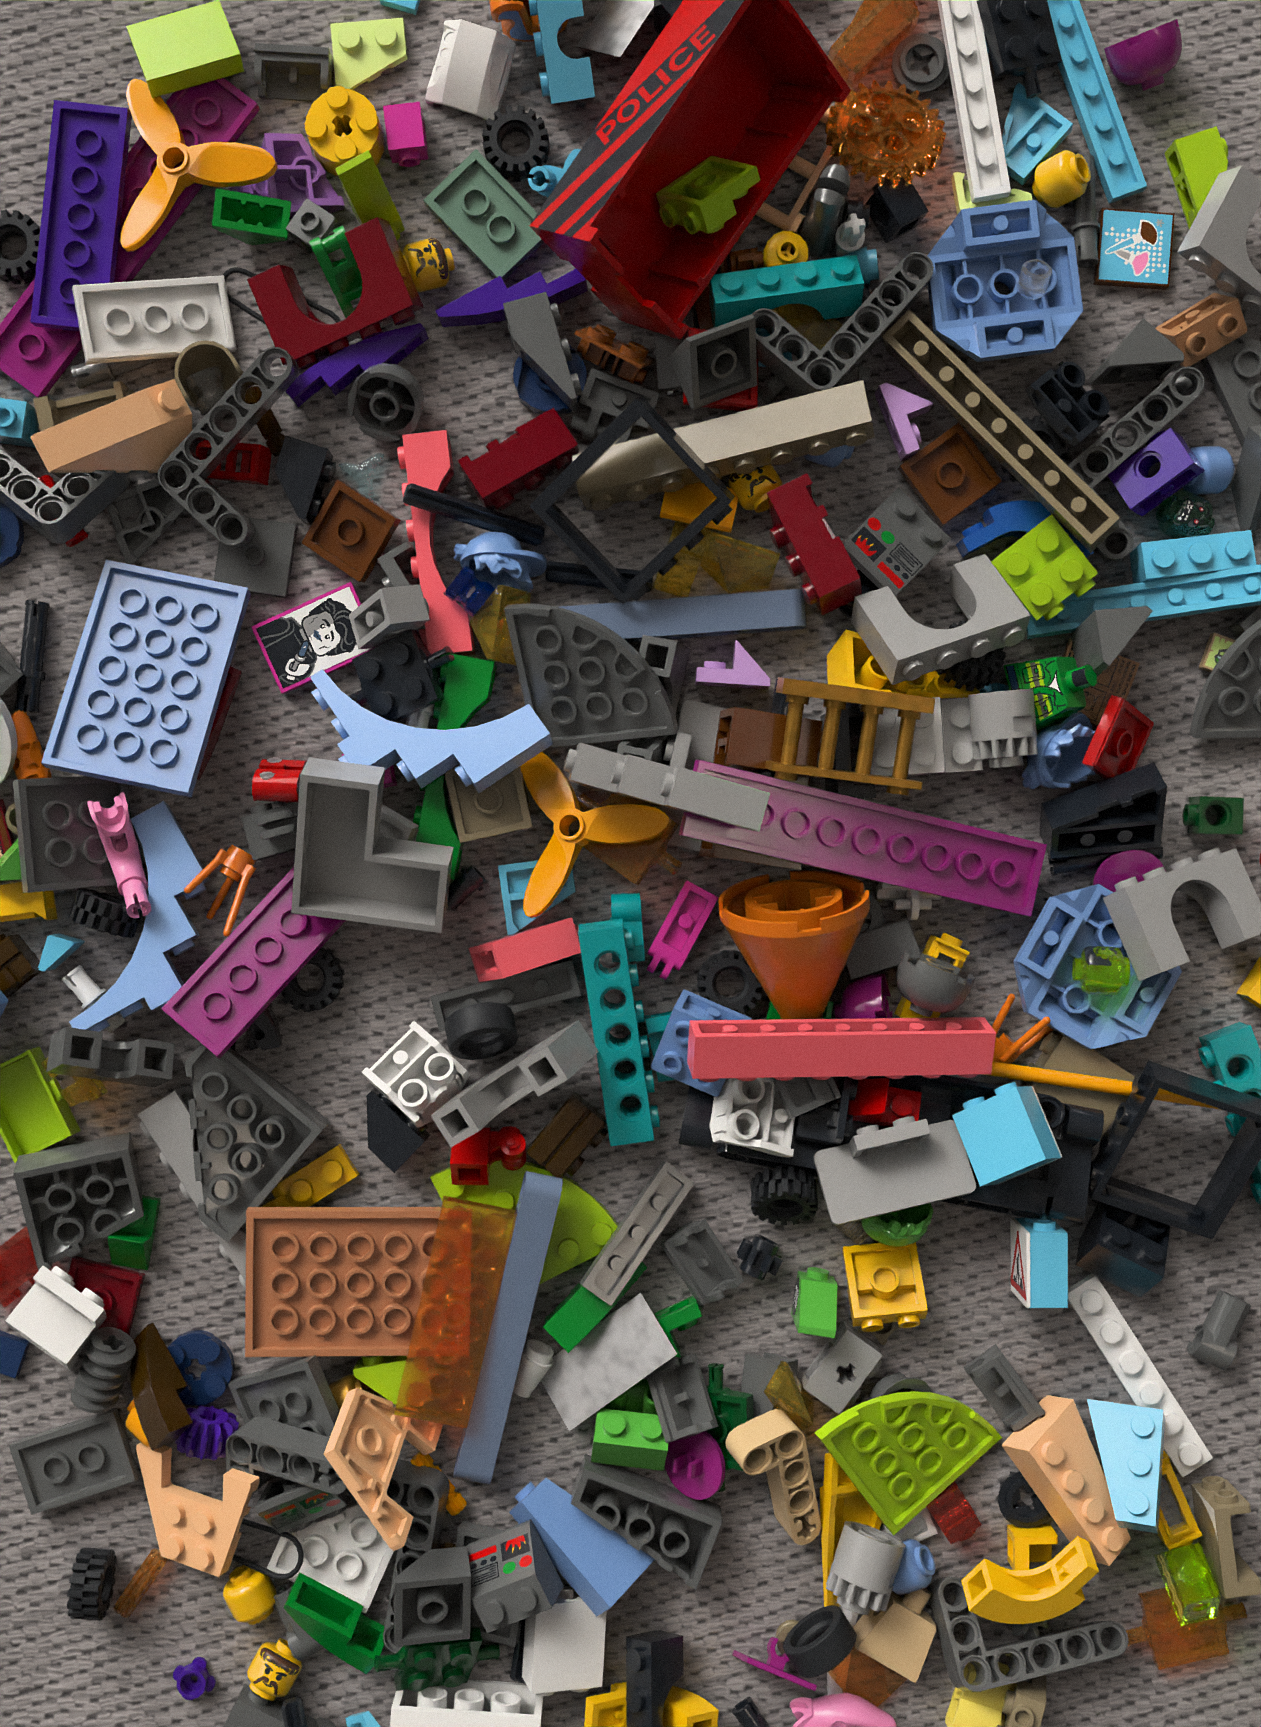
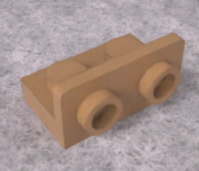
(1205, 327)

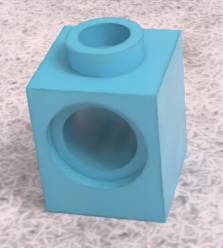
(17, 422)

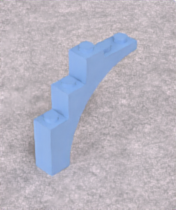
(482, 751)
(166, 928)

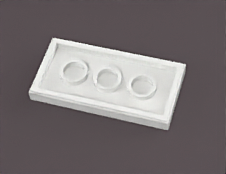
(151, 317)

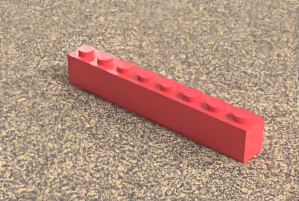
(840, 1048)

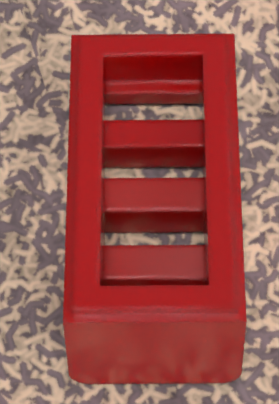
(254, 463)

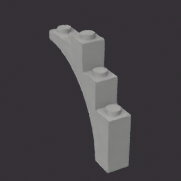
(667, 786)

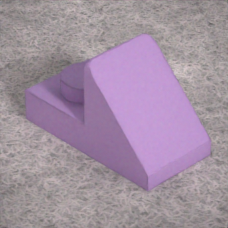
(897, 409)
(744, 672)

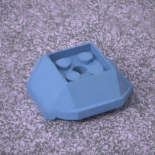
(991, 247)
(1046, 982)

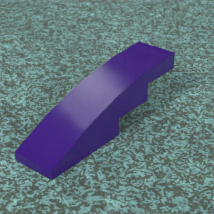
(486, 302)
(349, 363)

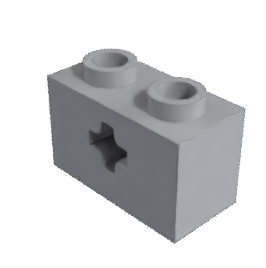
(845, 1349)

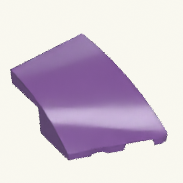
(297, 175)

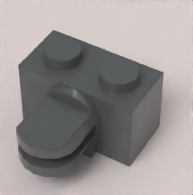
(271, 830)

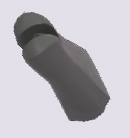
(826, 210)

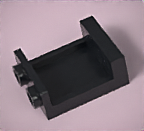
(843, 758)

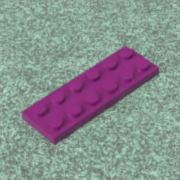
(249, 970)

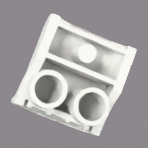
(471, 69)
(417, 1075)
(752, 1117)

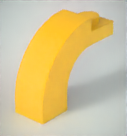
(1034, 1593)
(680, 1709)

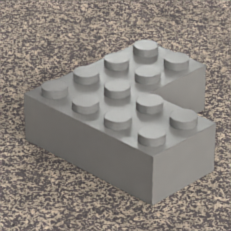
(349, 869)

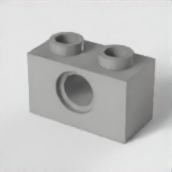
(388, 615)

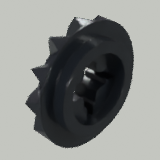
(1019, 1513)

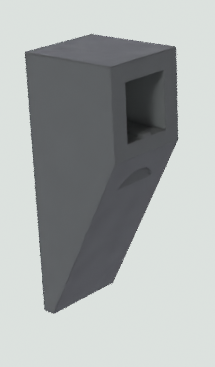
(536, 340)

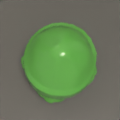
(899, 1227)

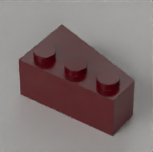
(520, 460)
(811, 546)

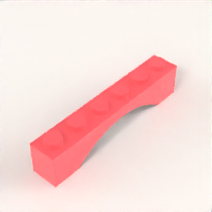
(430, 465)

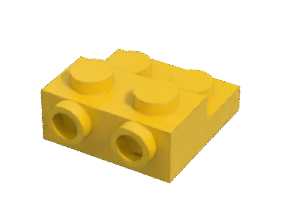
(884, 1286)

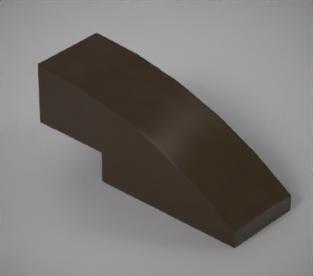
(156, 1390)

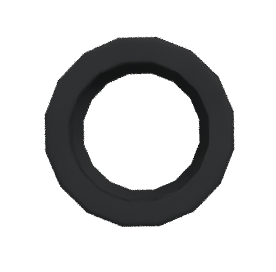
(481, 1031)
(820, 1641)

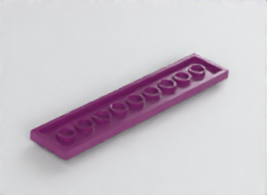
(205, 115)
(879, 843)

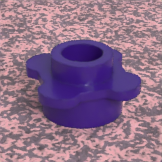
(193, 1689)

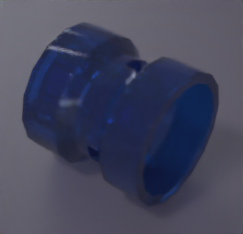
(463, 584)

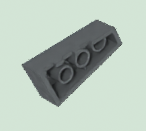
(650, 1516)

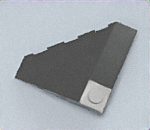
(246, 1135)

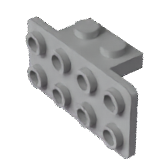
(692, 742)
(893, 1169)

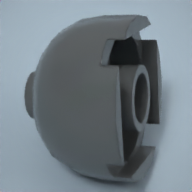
(386, 402)
(931, 984)

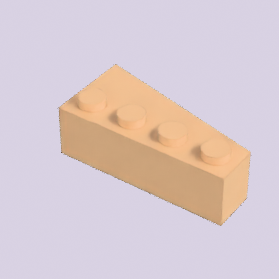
(1067, 1477)

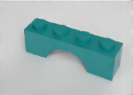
(828, 285)

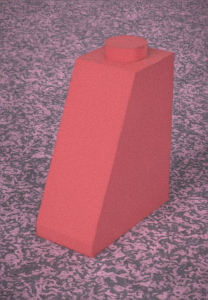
(525, 950)

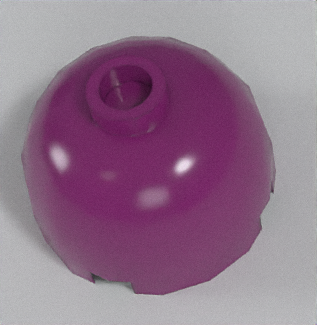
(1146, 56)
(865, 999)

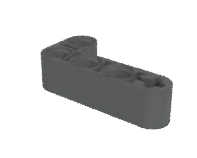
(283, 1451)

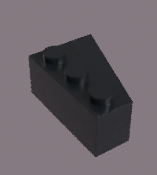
(1107, 816)

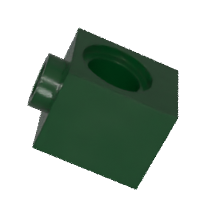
(1228, 811)

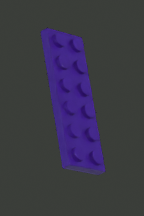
(79, 207)

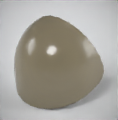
(202, 356)

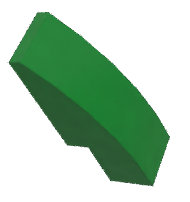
(581, 1313)
(335, 1622)

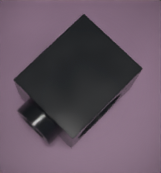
(895, 208)

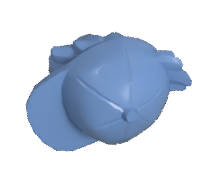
(500, 560)
(1060, 754)

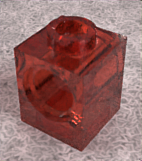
(954, 1514)

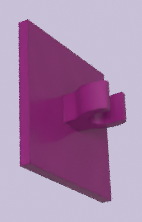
(775, 1665)

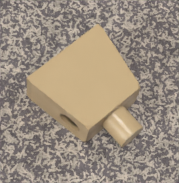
(899, 1634)

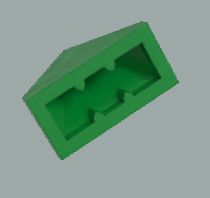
(251, 217)

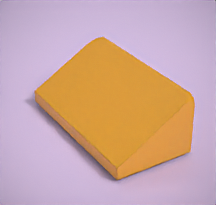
(693, 500)

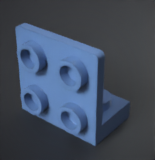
(673, 1047)

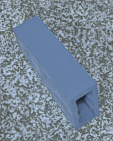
(585, 1553)

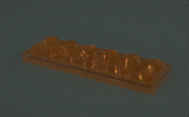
(455, 1312)

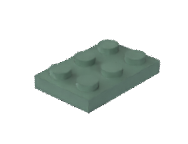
(486, 215)

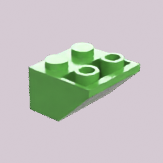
(630, 1431)

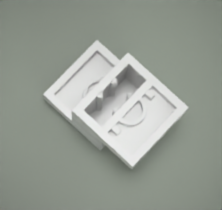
(939, 743)
(57, 1316)

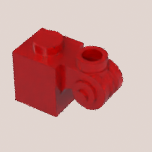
(474, 1155)

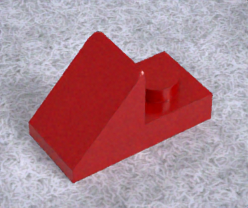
(883, 1104)

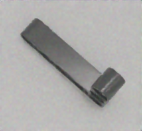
(848, 338)
(1143, 430)
(223, 443)
(60, 501)
(425, 1510)
(1019, 1652)

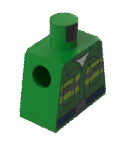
(1055, 684)

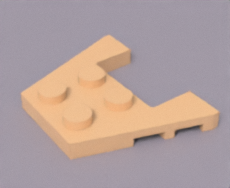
(365, 1454)
(190, 1524)

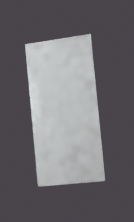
(616, 26)
(607, 1362)

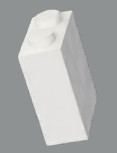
(564, 1647)

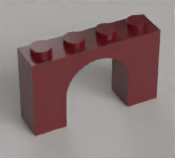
(385, 298)

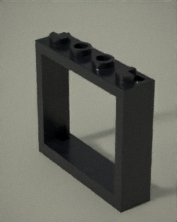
(545, 505)
(1227, 1180)

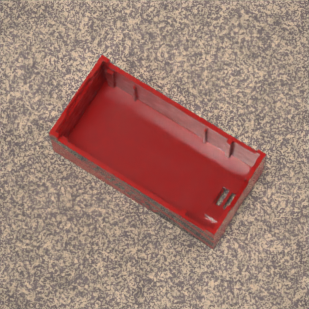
(715, 83)

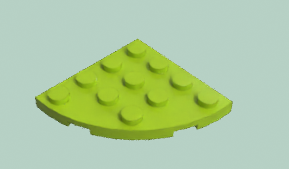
(580, 1223)
(906, 1449)

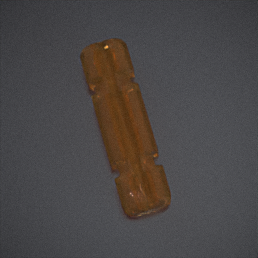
(140, 1583)

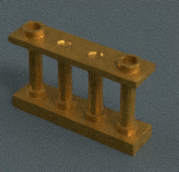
(835, 700)

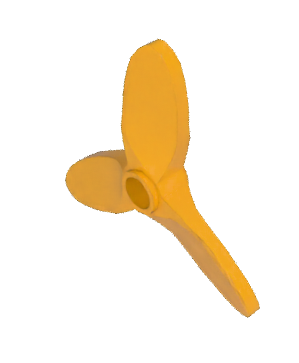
(206, 164)
(601, 825)

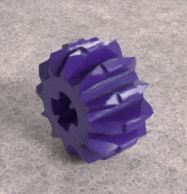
(207, 1433)

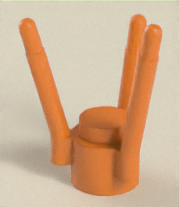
(235, 864)
(1005, 1048)

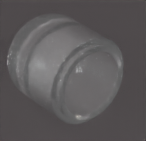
(1034, 279)

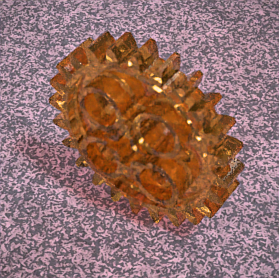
(885, 133)

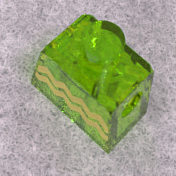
(1189, 1583)

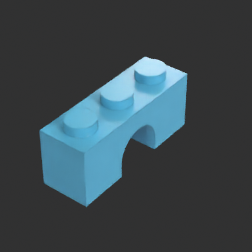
(564, 77)
(1191, 555)

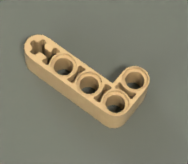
(779, 1448)

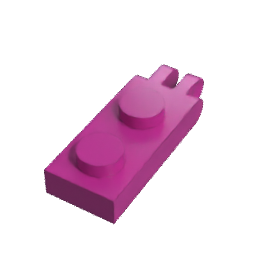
(681, 928)

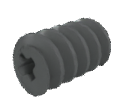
(103, 1370)

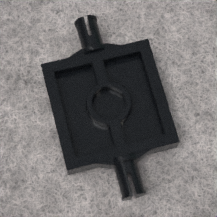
(1020, 39)
(400, 676)

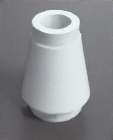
(533, 1366)

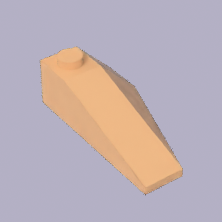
(121, 435)

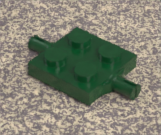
(730, 1410)
(436, 1662)

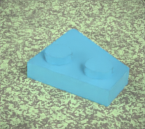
(1031, 134)
(513, 884)

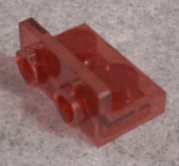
(16, 1266)

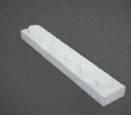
(974, 100)
(1137, 1371)

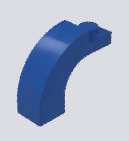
(1007, 520)

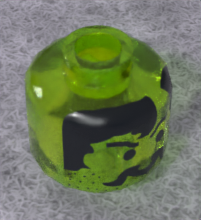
(1101, 970)

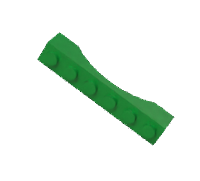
(465, 693)

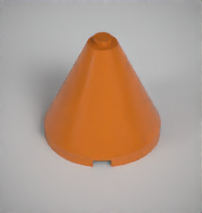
(796, 934)

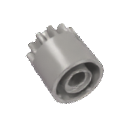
(1003, 726)
(864, 1568)

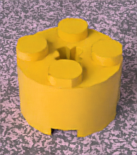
(337, 113)

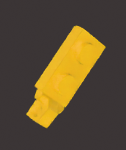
(314, 1180)

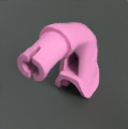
(123, 853)
(839, 1711)

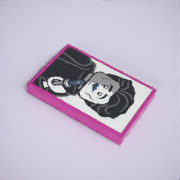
(310, 638)

